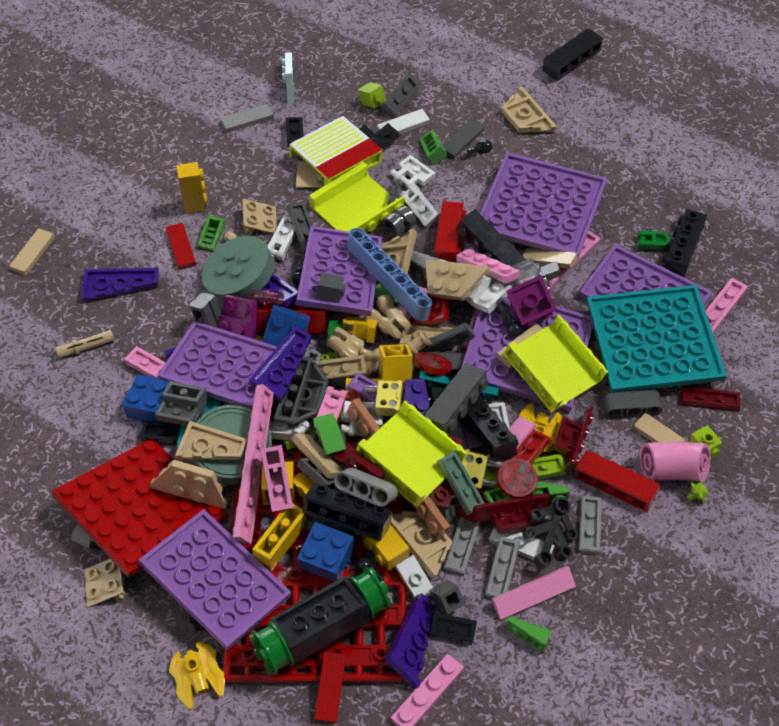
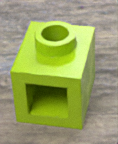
(372, 95)
(707, 436)

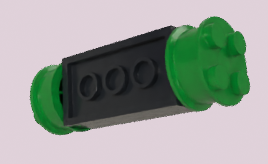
(320, 620)

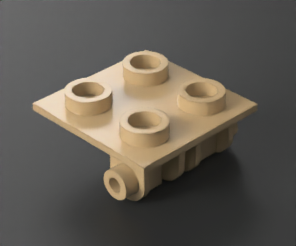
(307, 176)
(258, 217)
(103, 583)

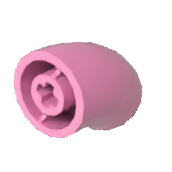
(675, 461)

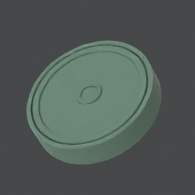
(238, 267)
(235, 421)

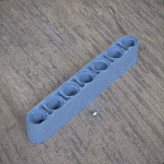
(389, 274)

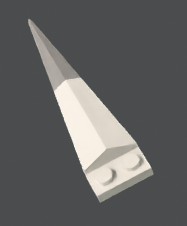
(484, 297)

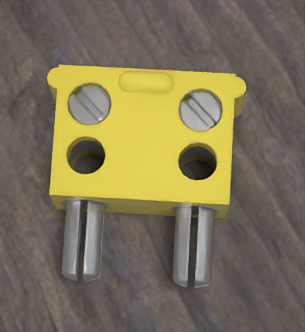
(388, 397)
(478, 470)

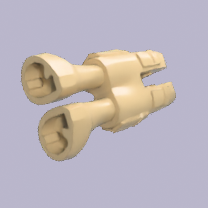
(394, 320)
(349, 345)

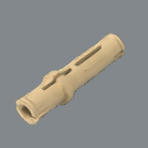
(84, 344)

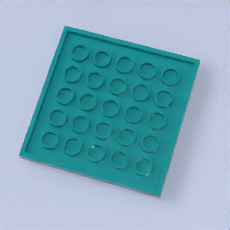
(655, 339)

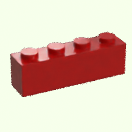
(447, 237)
(616, 480)

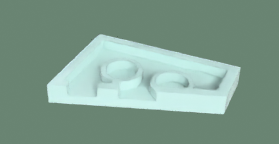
(287, 76)

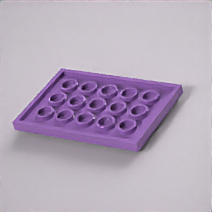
(329, 254)
(627, 272)
(217, 362)
(215, 579)

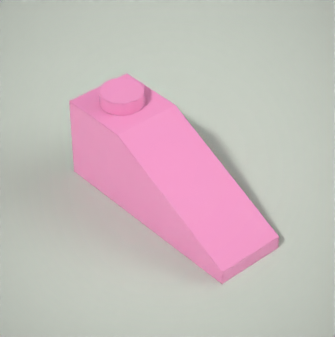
(276, 478)

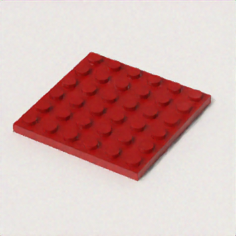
(122, 510)

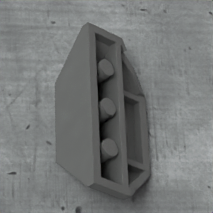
(304, 394)

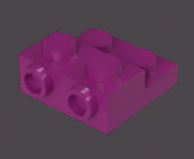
(531, 301)
(238, 316)

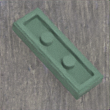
(460, 482)

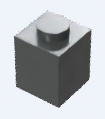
(330, 287)
(447, 597)

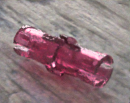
(266, 297)

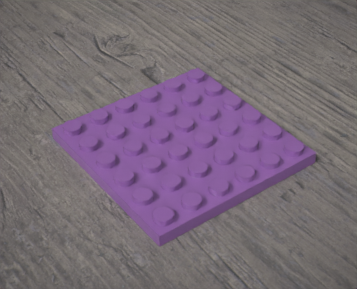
(543, 203)
(492, 337)

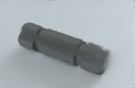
(395, 191)

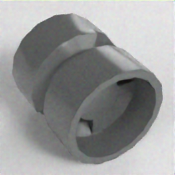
(399, 221)

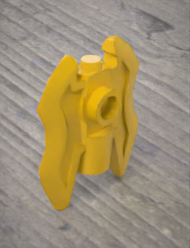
(541, 423)
(194, 672)

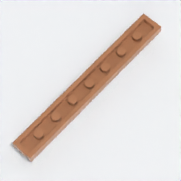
(427, 509)

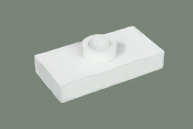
(414, 577)

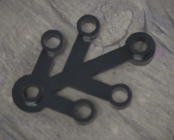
(553, 531)

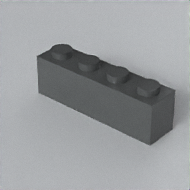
(457, 398)

